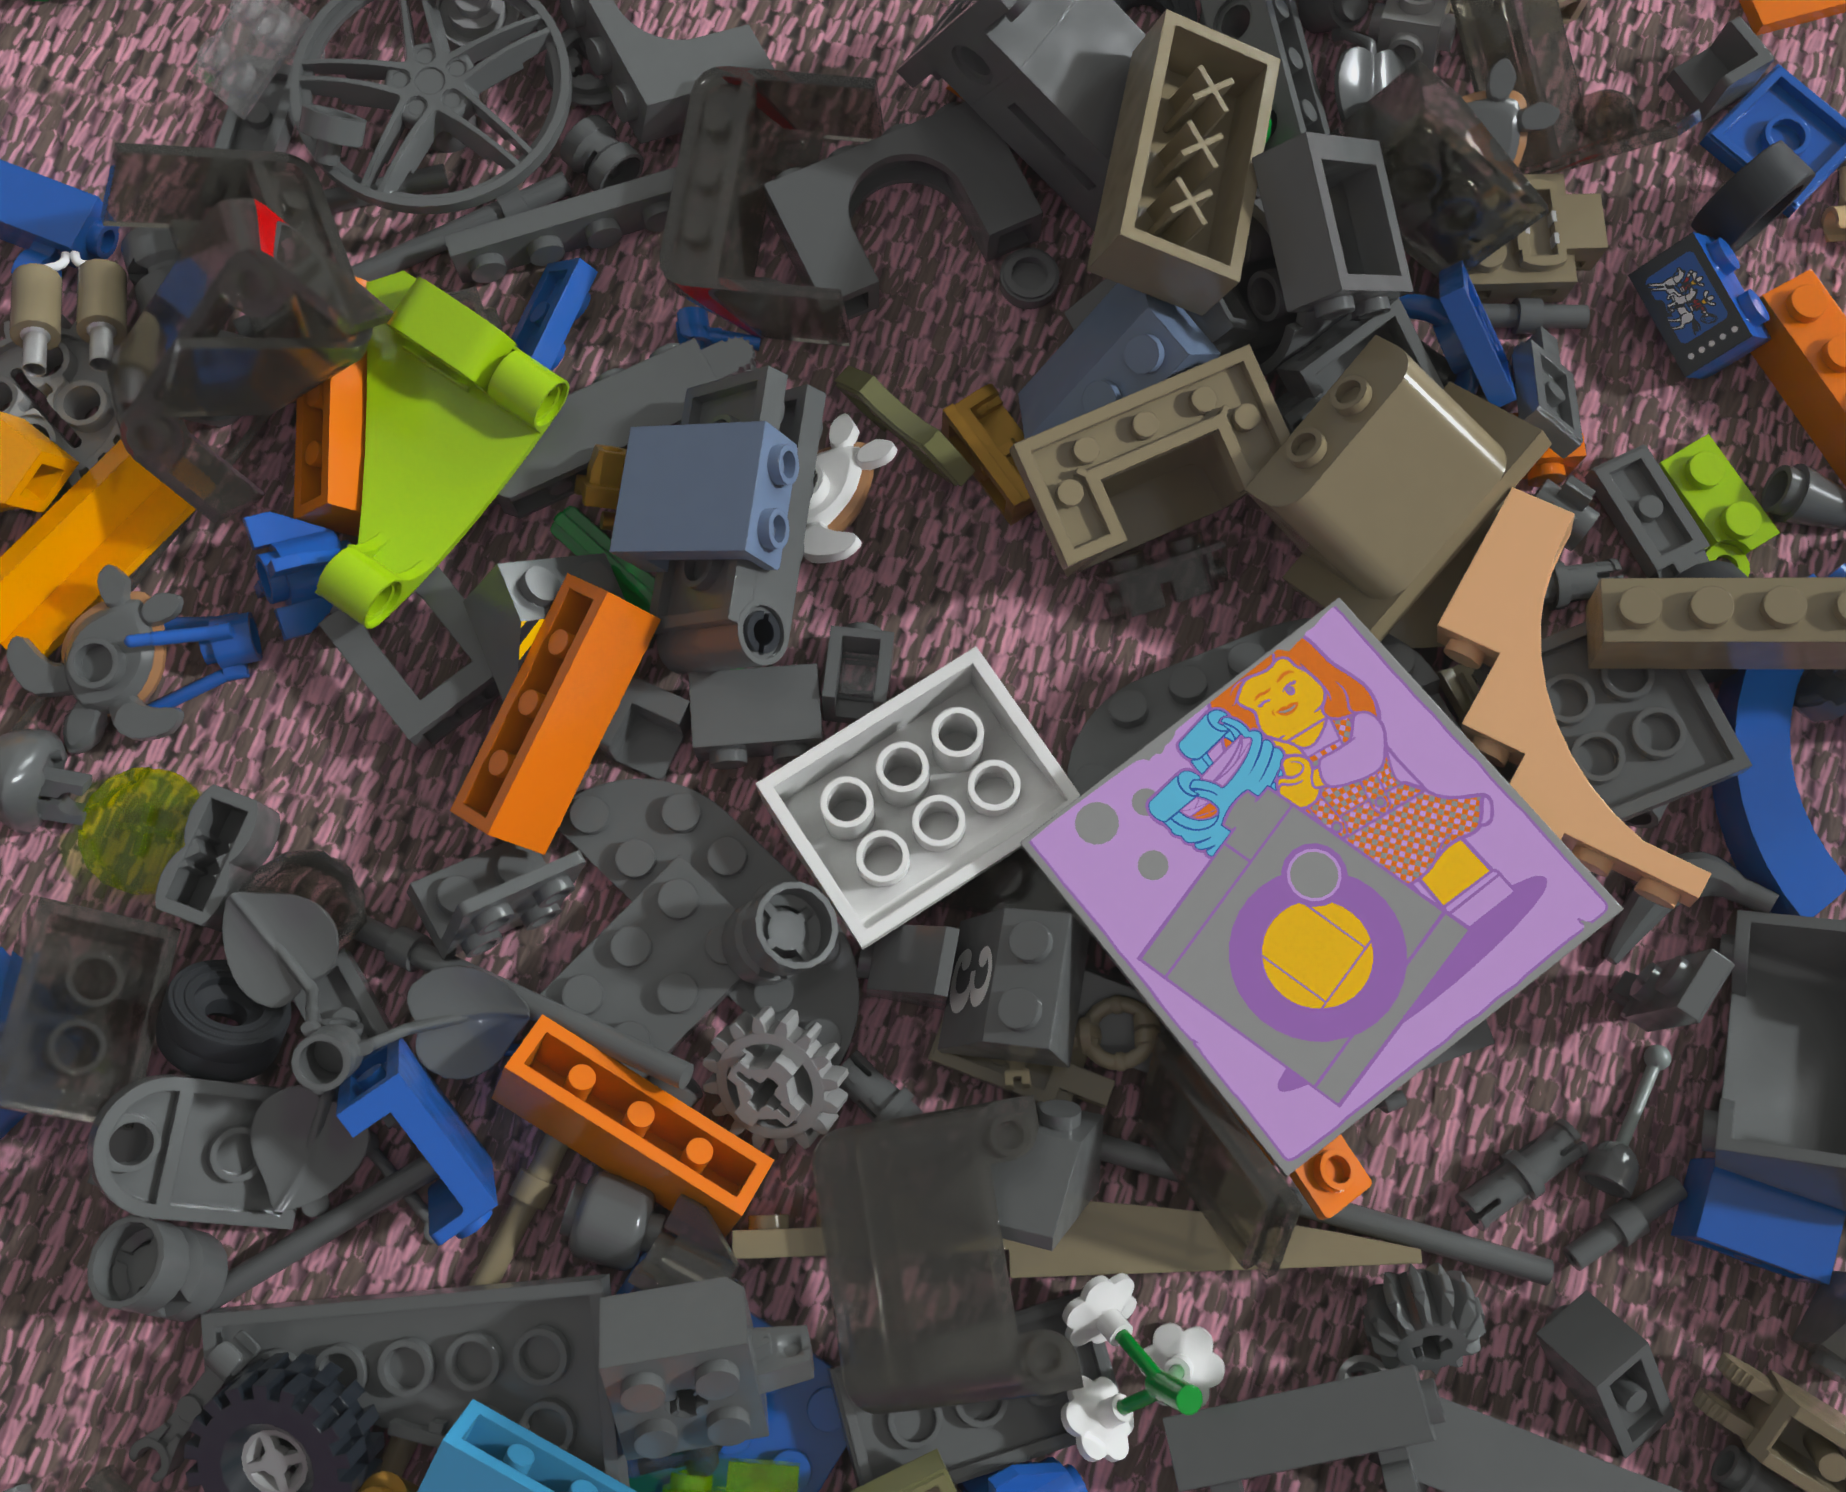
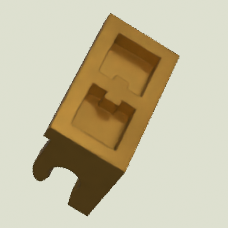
(983, 435)

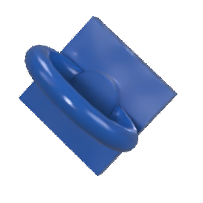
(1465, 335)

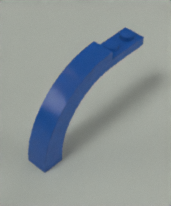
(1763, 806)

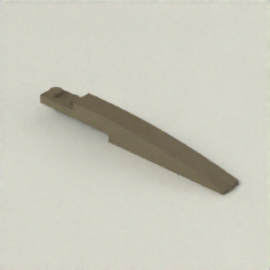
(1112, 1241)

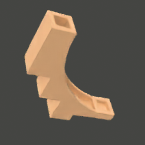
(1498, 624)

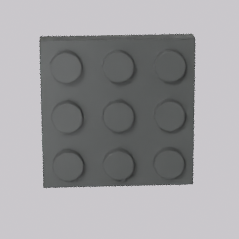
(1637, 731)

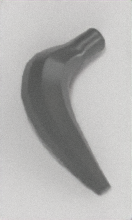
(1642, 915)

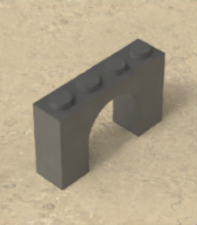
(650, 73)
(943, 151)

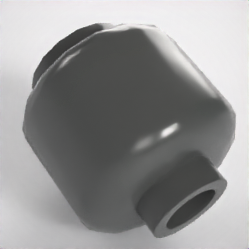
(611, 1221)

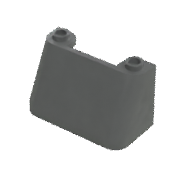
(1785, 1057)

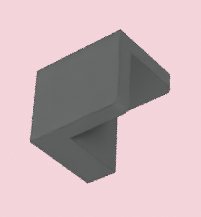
(1722, 71)
(647, 729)

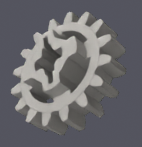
(775, 1079)

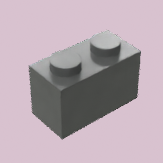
(755, 714)

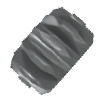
(1423, 1318)

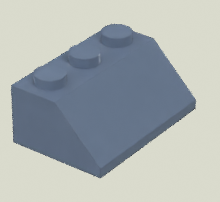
(1112, 354)

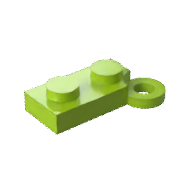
(1718, 502)

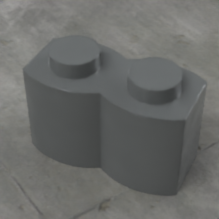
(224, 844)

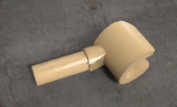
(1834, 217)

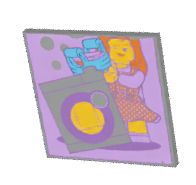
(1317, 884)

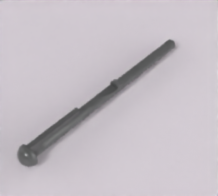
(1369, 1222)

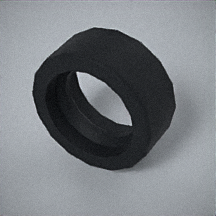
(1754, 196)

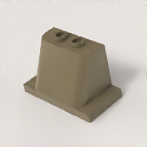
(1151, 459)
(1389, 483)

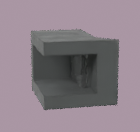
(856, 671)

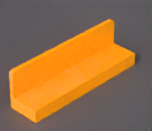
(105, 518)

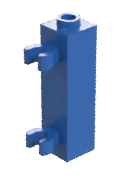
(51, 219)

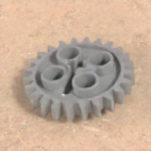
(69, 392)

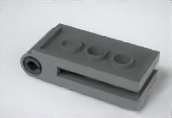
(731, 609)

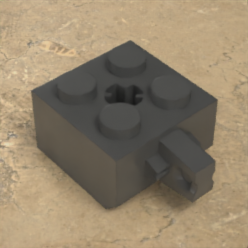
(692, 1368)

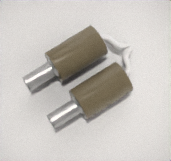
(38, 310)

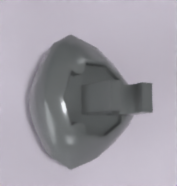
(35, 781)

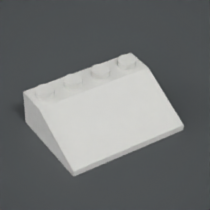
(917, 797)

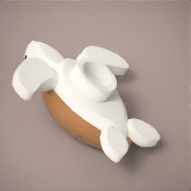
(840, 490)

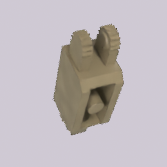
(1782, 1426)

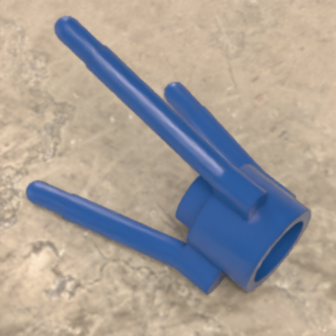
(223, 639)

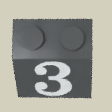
(1016, 987)

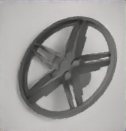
(435, 98)

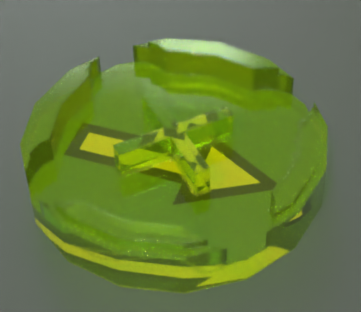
(136, 827)

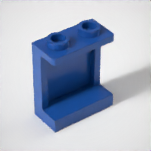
(398, 1083)

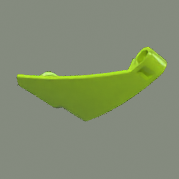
(444, 434)

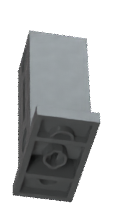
(1041, 79)

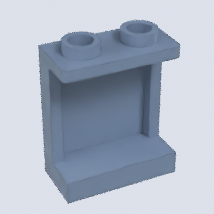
(705, 494)

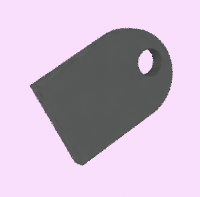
(195, 1152)

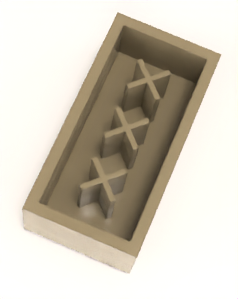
(1183, 164)

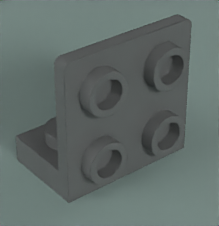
(490, 894)

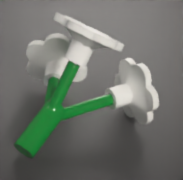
(1176, 1368)

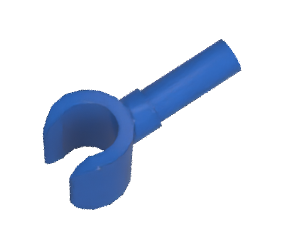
(694, 323)

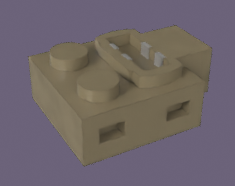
(1549, 252)

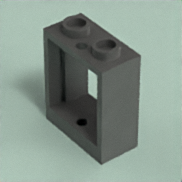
(1326, 190)

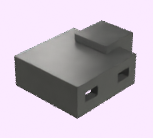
(1321, 363)

